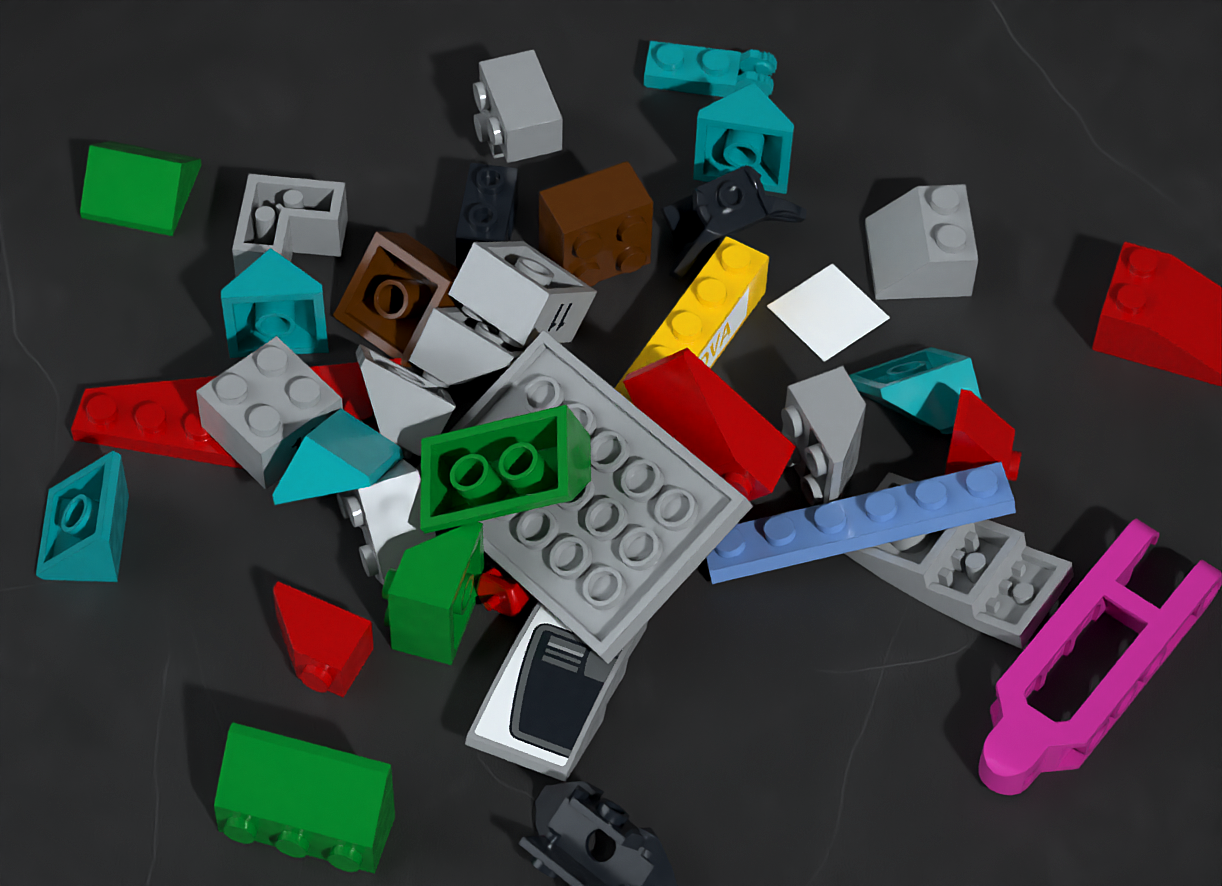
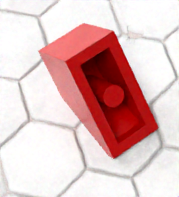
(981, 438)
(322, 640)

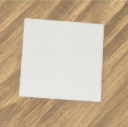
(828, 312)

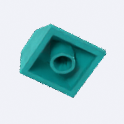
(920, 385)

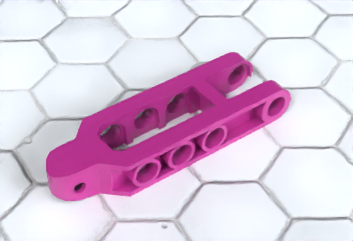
(1030, 742)

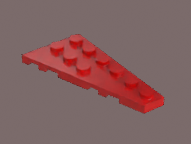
(166, 415)

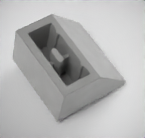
(826, 426)

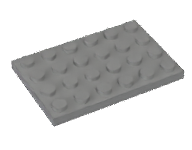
(630, 531)

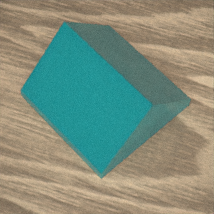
(743, 132)
(274, 301)
(337, 458)
(85, 524)

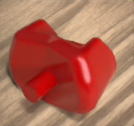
(501, 593)

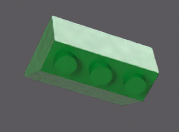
(503, 468)
(304, 799)

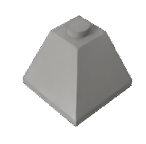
(461, 349)
(403, 401)

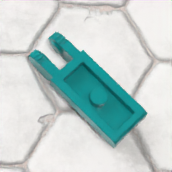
(707, 69)

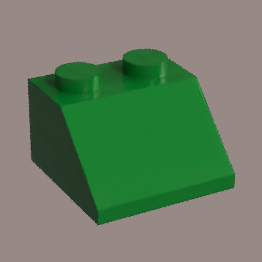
(434, 593)

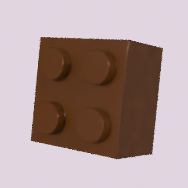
(597, 224)

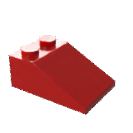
(1162, 315)
(711, 422)

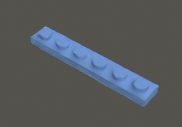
(862, 522)

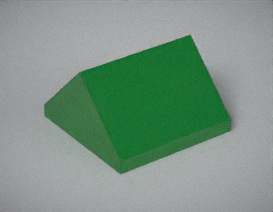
(137, 186)

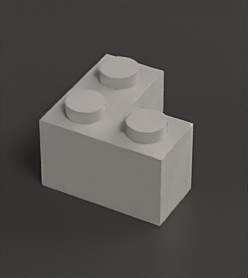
(516, 108)
(289, 218)
(388, 518)

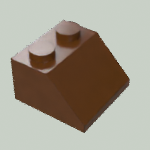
(396, 293)

